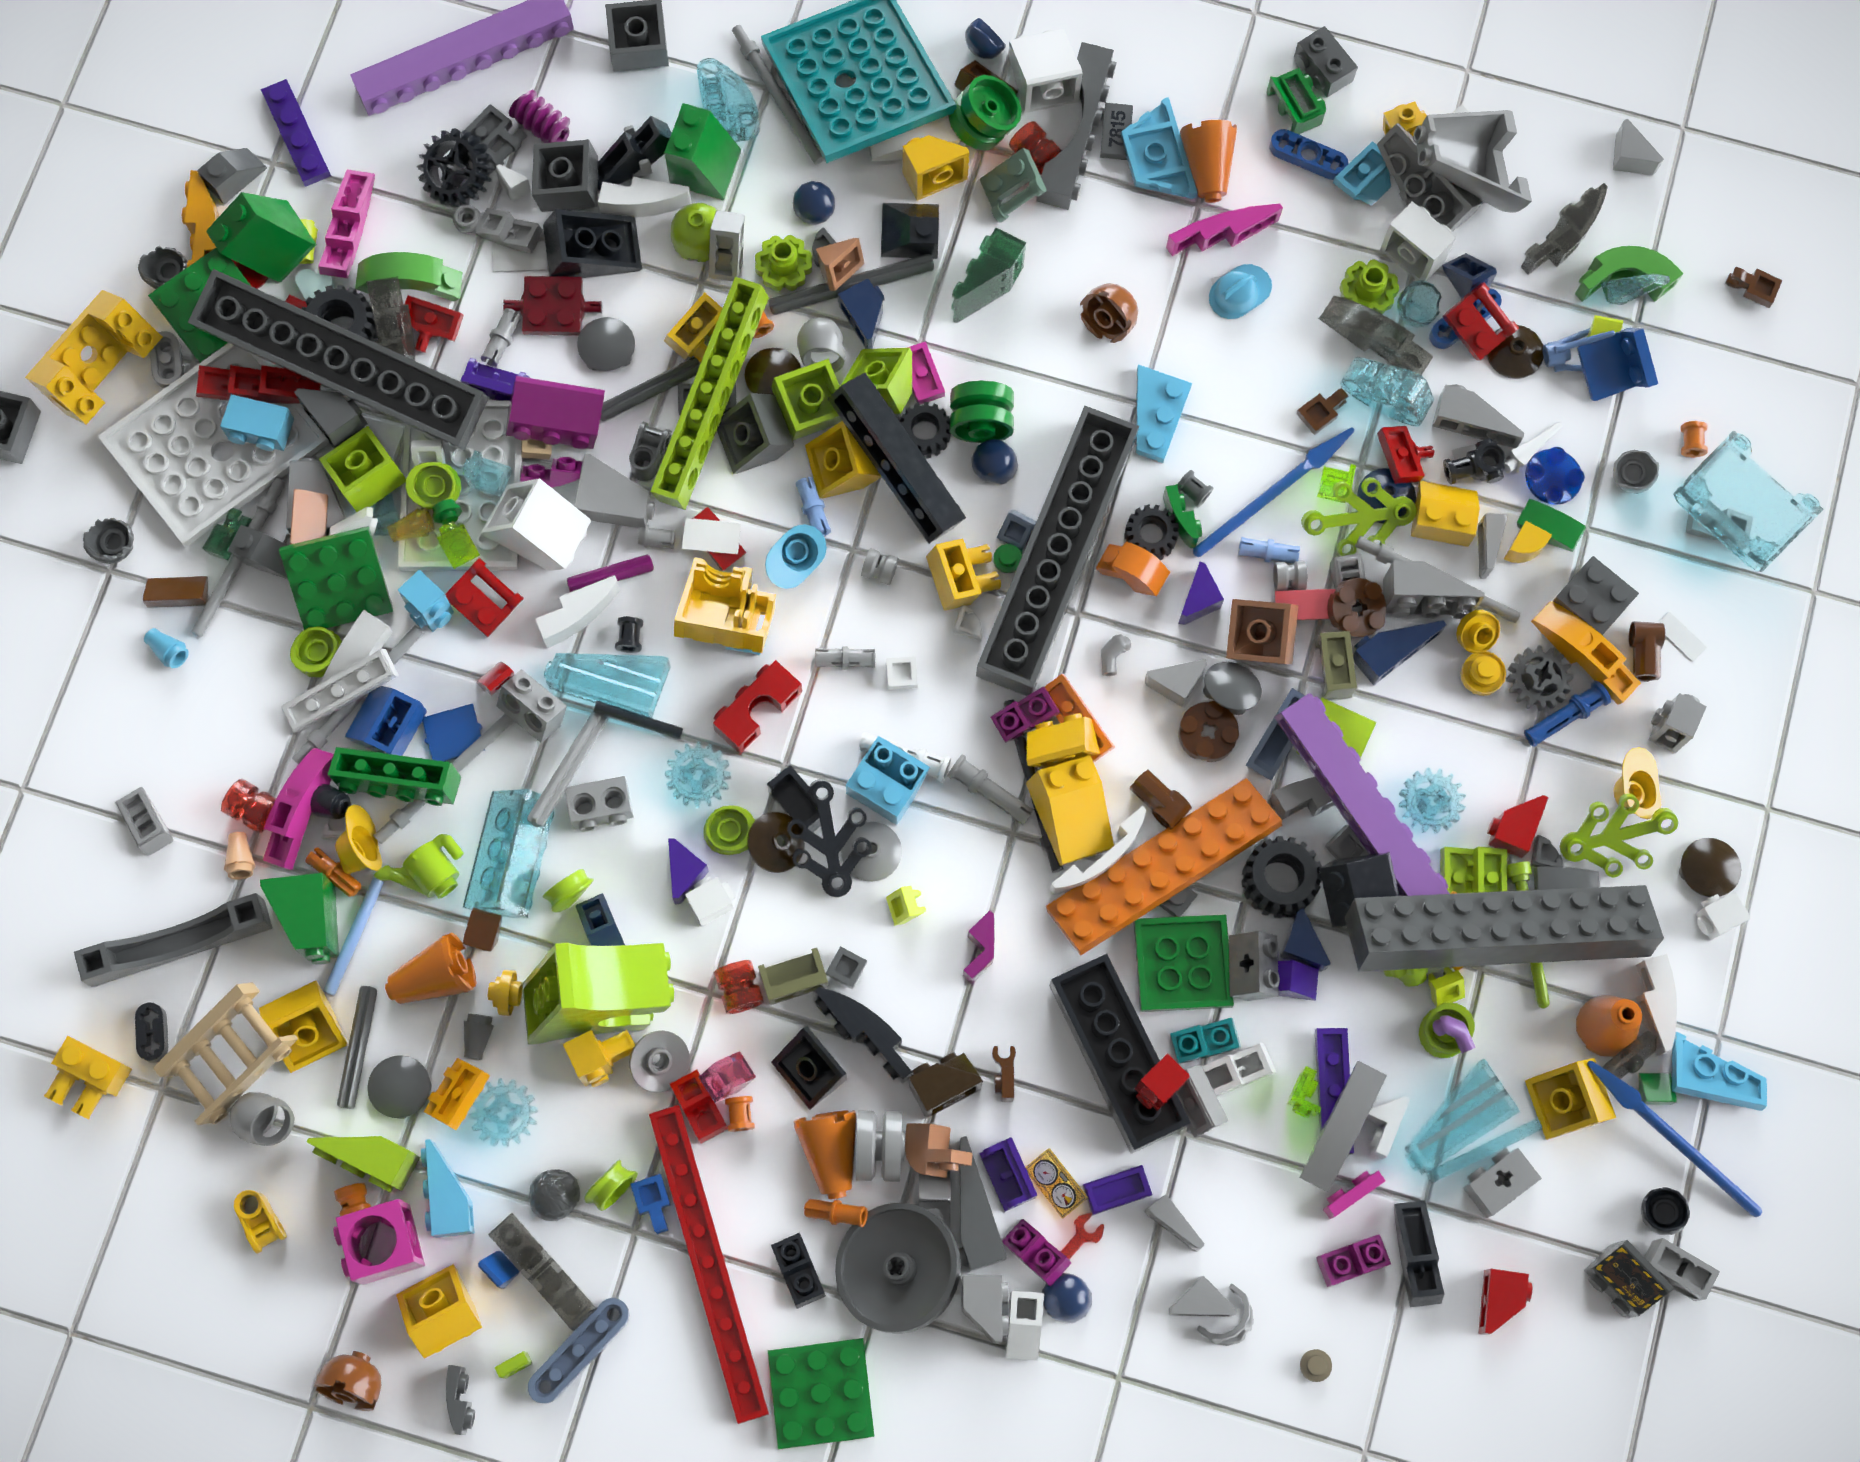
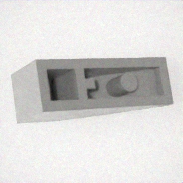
(1472, 416)

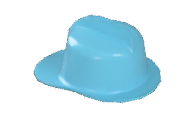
(1240, 291)
(795, 556)

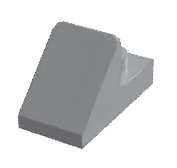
(935, 1196)

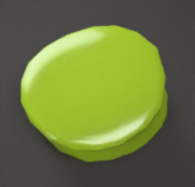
(432, 483)
(314, 650)
(728, 830)
(568, 890)
(1445, 1045)
(610, 1186)

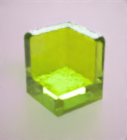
(1332, 476)

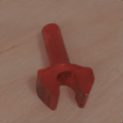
(1081, 1236)

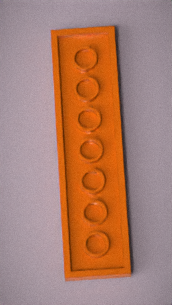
(1164, 866)

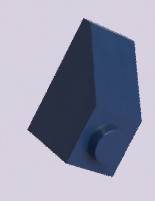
(863, 310)
(599, 922)

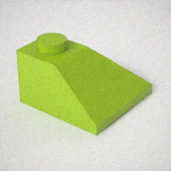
(889, 371)

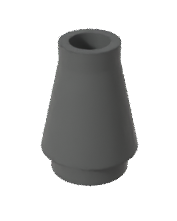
(476, 1035)

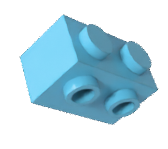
(257, 423)
(425, 602)

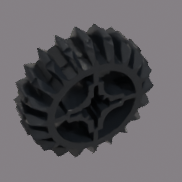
(459, 145)

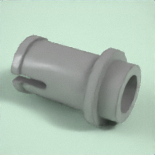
(656, 537)

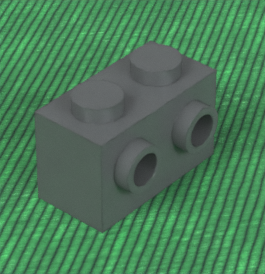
(1325, 61)

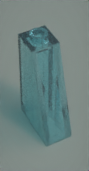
(618, 680)
(1464, 1116)

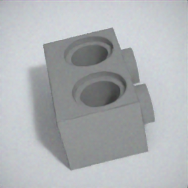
(726, 245)
(531, 706)
(598, 794)
(1681, 1269)

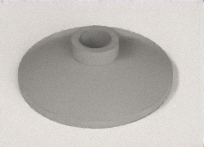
(884, 860)
(671, 1066)

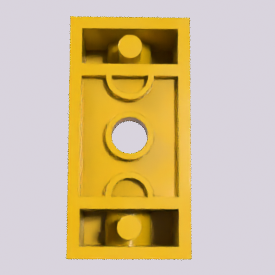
(111, 331)

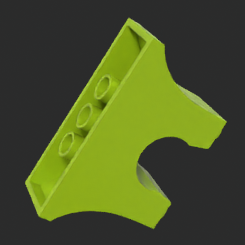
(596, 990)

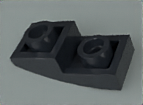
(798, 1270)

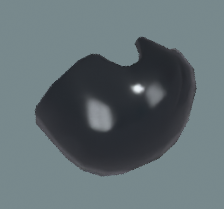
(1665, 1211)

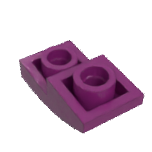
(562, 472)
(1024, 715)
(1036, 1252)
(1353, 1260)

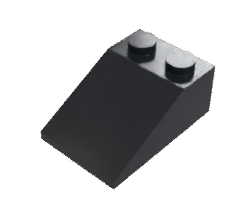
(591, 244)

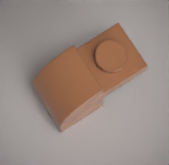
(929, 1150)

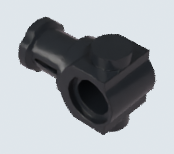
(1474, 465)

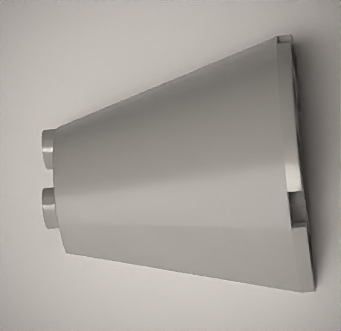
(1470, 154)

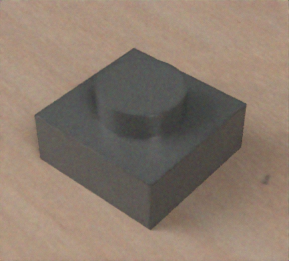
(1180, 902)
(846, 967)

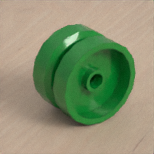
(985, 113)
(981, 411)

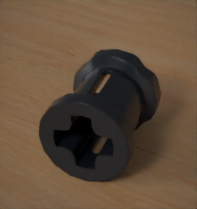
(629, 634)

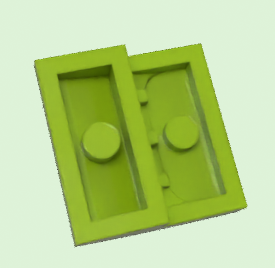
(1355, 727)
(1474, 869)

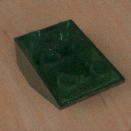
(989, 274)

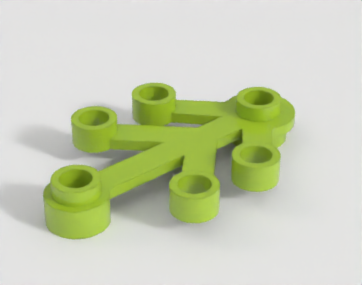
(1364, 516)
(1614, 836)

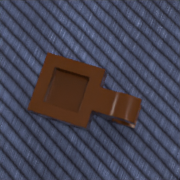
(1759, 285)
(1320, 411)
(1005, 1081)

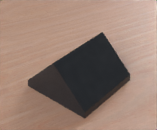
(809, 1068)

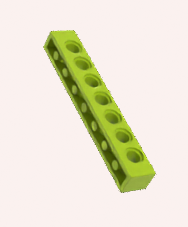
(710, 393)

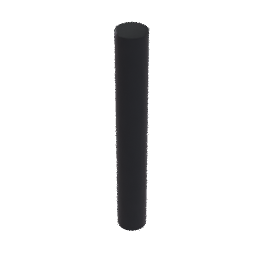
(638, 719)

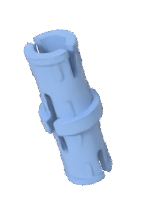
(813, 505)
(1268, 550)

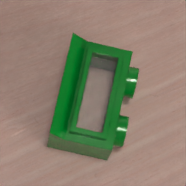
(1297, 100)

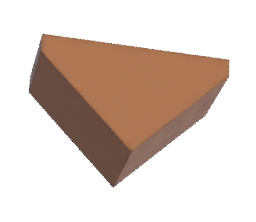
(840, 261)

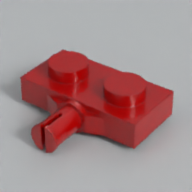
(432, 321)
(1403, 454)

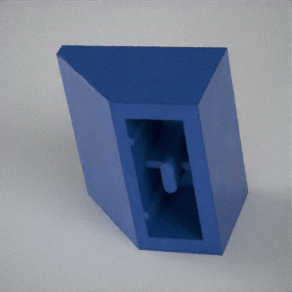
(386, 721)

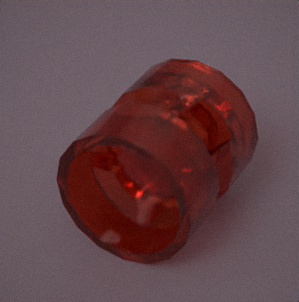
(1034, 139)
(245, 803)
(738, 987)

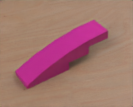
(347, 223)
(1230, 225)

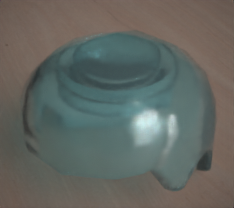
(1419, 303)

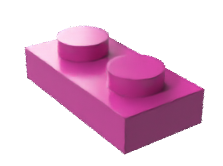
(925, 377)
(1363, 1185)

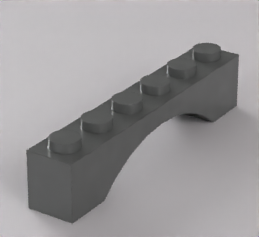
(1062, 171)
(132, 955)

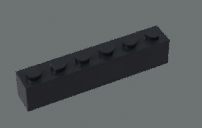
(896, 457)

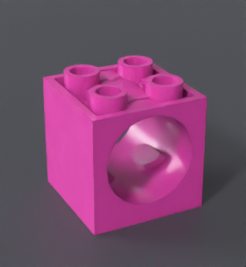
(405, 1256)

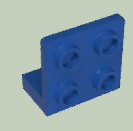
(1617, 363)

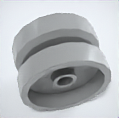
(879, 1146)

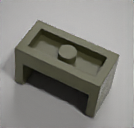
(1337, 665)
(793, 977)

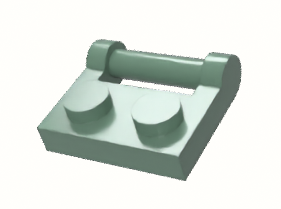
(1007, 179)

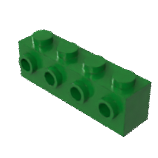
(394, 776)

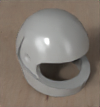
(821, 336)
(255, 1114)

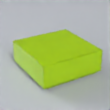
(513, 1365)

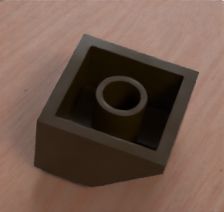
(944, 1083)

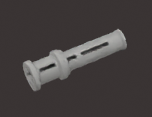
(978, 781)

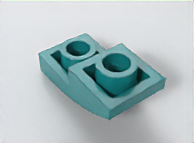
(1205, 1040)

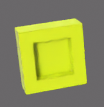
(903, 905)
(1446, 988)

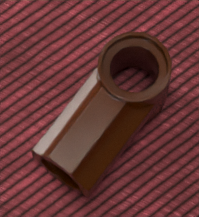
(1647, 641)
(1166, 805)

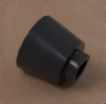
(329, 802)

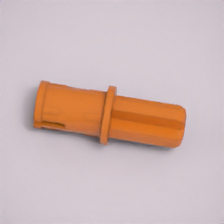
(333, 871)
(836, 1212)

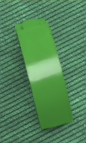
(1624, 263)
(413, 271)

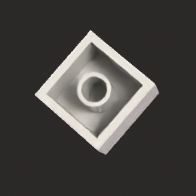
(1417, 242)

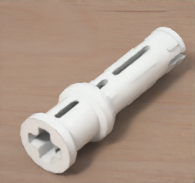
(938, 765)

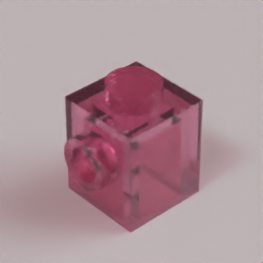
(727, 1076)

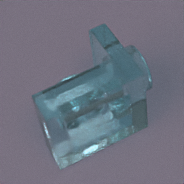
(486, 474)
(385, 513)

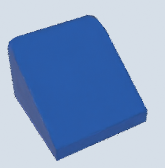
(498, 1269)

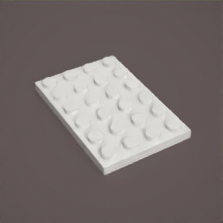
(476, 505)

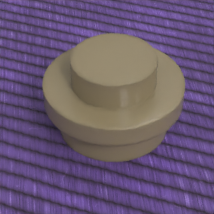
(1316, 1365)

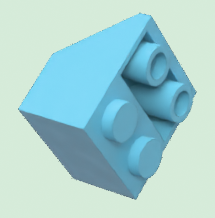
(887, 780)

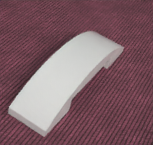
(1074, 877)

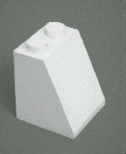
(1045, 70)
(537, 524)

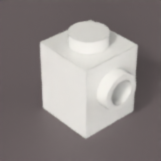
(710, 899)
(1721, 915)

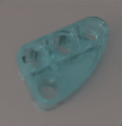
(735, 99)
(1389, 390)

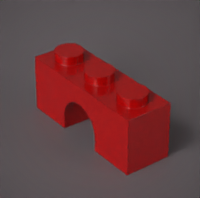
(772, 686)

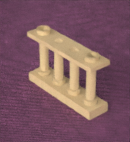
(198, 1043)

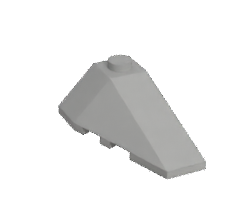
(1417, 183)

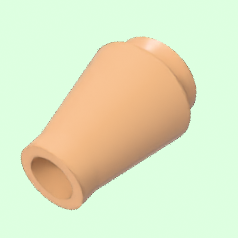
(239, 859)

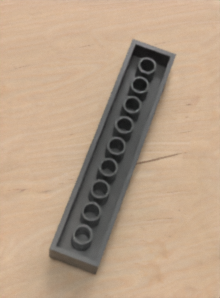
(338, 359)
(1057, 551)
(1502, 928)

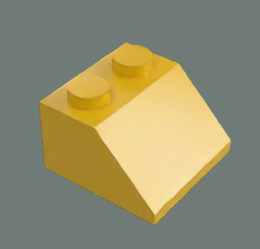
(933, 165)
(839, 463)
(1445, 514)
(1061, 742)
(311, 1019)
(1569, 1099)
(438, 1311)

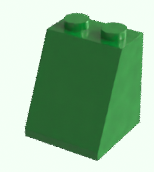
(701, 153)
(262, 235)
(307, 913)

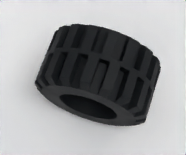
(344, 303)
(1292, 855)

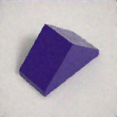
(1203, 596)
(685, 870)
(1297, 980)

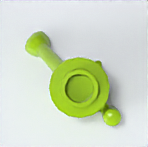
(427, 868)

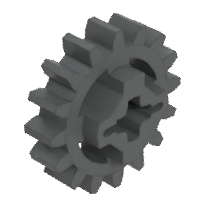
(1553, 678)

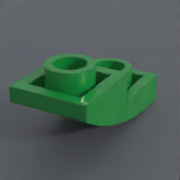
(1189, 527)
(1564, 529)

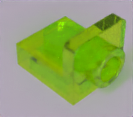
(456, 544)
(1304, 1087)

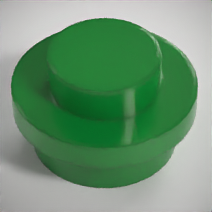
(446, 511)
(1007, 558)

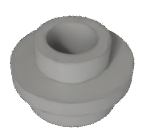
(464, 212)

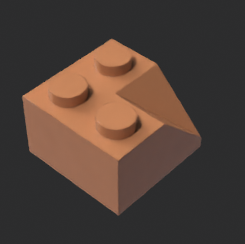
(1262, 631)

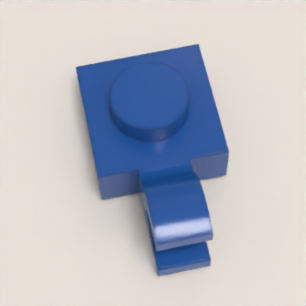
(651, 1198)

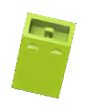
(375, 1155)

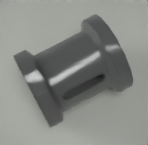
(1194, 488)

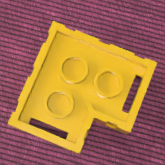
(723, 608)

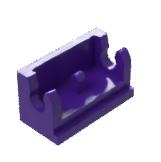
(492, 381)
(1008, 1174)

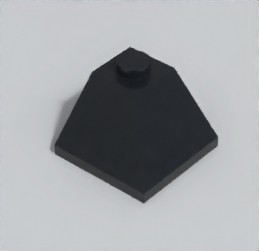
(909, 230)

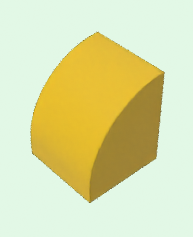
(1527, 543)

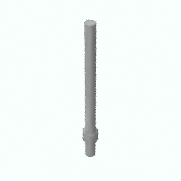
(751, 52)
(265, 507)
(1386, 555)
(317, 738)
(401, 817)

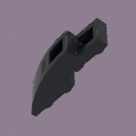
(856, 1021)

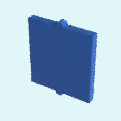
(451, 732)

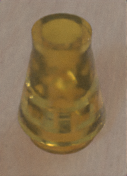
(414, 525)

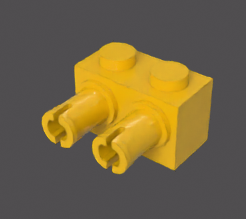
(689, 334)
(954, 573)
(594, 1058)
(98, 1071)

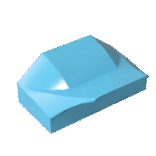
(1365, 176)

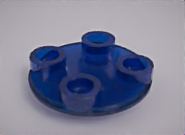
(1554, 476)

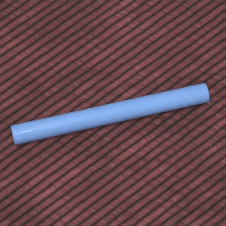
(353, 936)

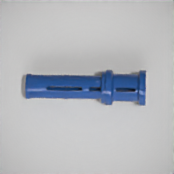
(1578, 707)

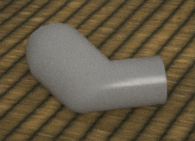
(1110, 651)

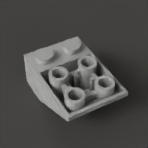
(1428, 591)

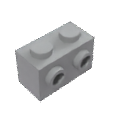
(1677, 722)

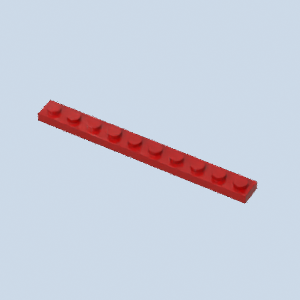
(709, 1265)

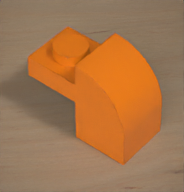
(1134, 565)

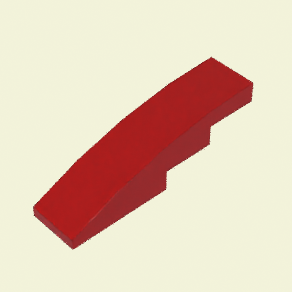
(262, 384)

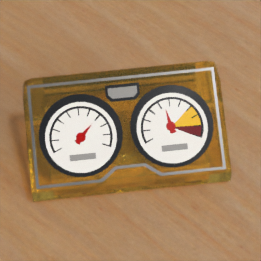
(1056, 1183)

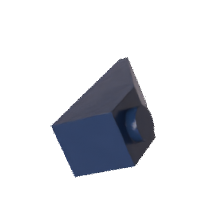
(1392, 648)

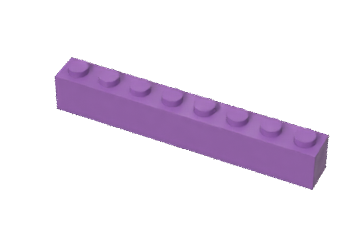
(460, 53)
(1357, 795)

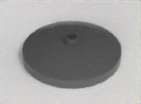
(871, 1264)

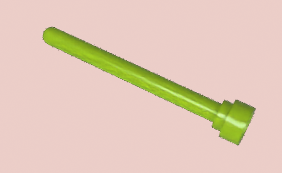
(1519, 875)

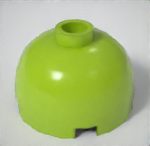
(692, 231)

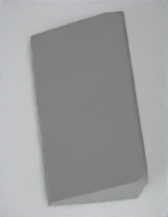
(1200, 1102)

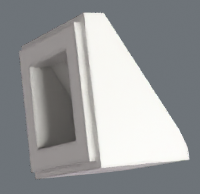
(512, 182)

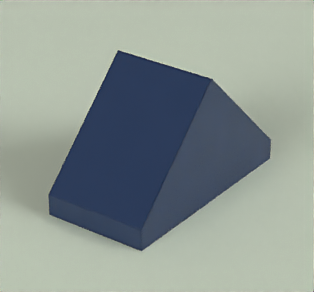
(1468, 272)
(1303, 944)

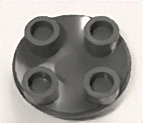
(606, 344)
(1232, 687)
(399, 1086)

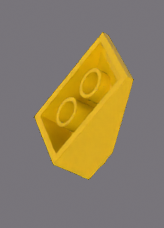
(1072, 809)

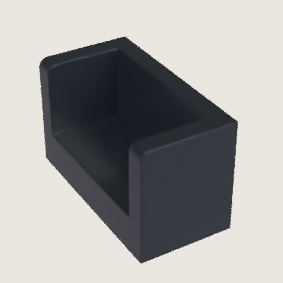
(792, 796)

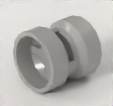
(886, 568)
(1290, 576)

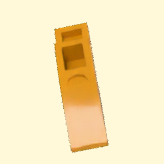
(198, 216)
(1588, 648)

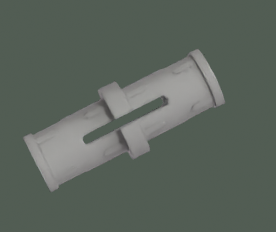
(500, 337)
(845, 657)

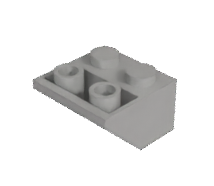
(982, 1304)

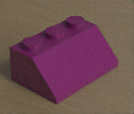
(554, 412)

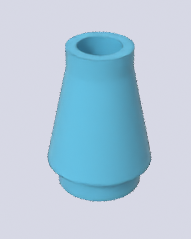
(168, 649)

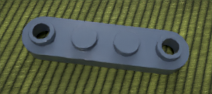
(578, 1351)

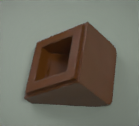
(482, 930)

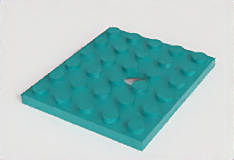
(878, 47)

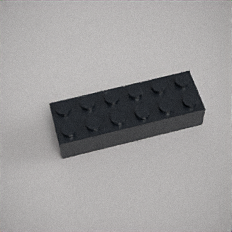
(1115, 1050)

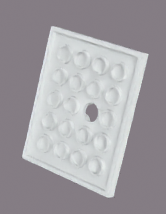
(171, 444)

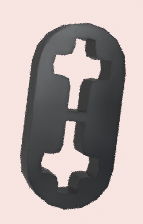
(143, 1032)

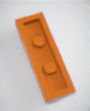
(1070, 703)

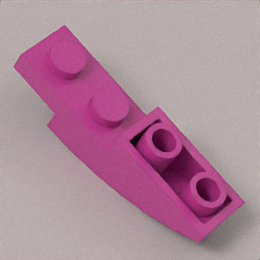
(293, 809)

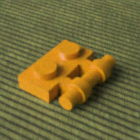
(456, 1093)

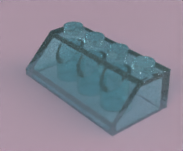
(508, 856)

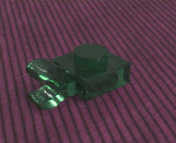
(223, 535)

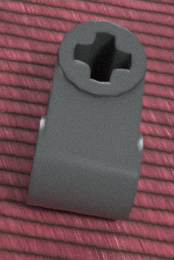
(648, 446)

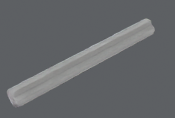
(567, 769)

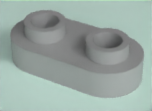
(166, 362)

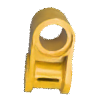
(259, 1222)

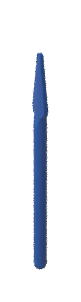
(1314, 459)
(1631, 1099)

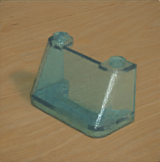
(1745, 504)

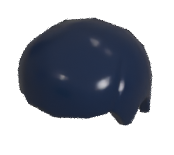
(983, 40)
(813, 202)
(994, 461)
(1067, 1298)

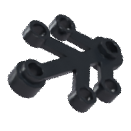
(830, 844)

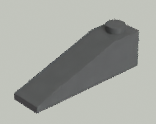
(978, 1228)

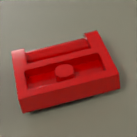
(1473, 328)
(476, 605)

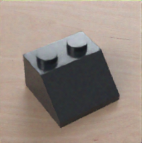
(1356, 878)

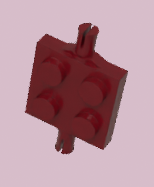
(553, 305)

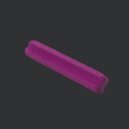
(621, 571)

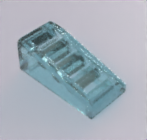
(1627, 289)

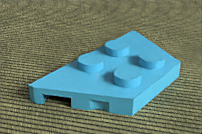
(1158, 154)

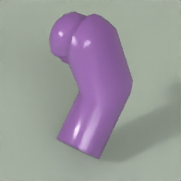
(1456, 1029)

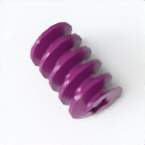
(540, 118)

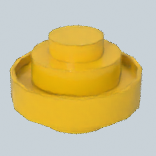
(1478, 631)
(1483, 673)
(505, 992)

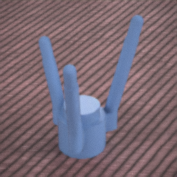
(1559, 351)

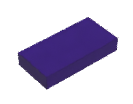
(1117, 1190)

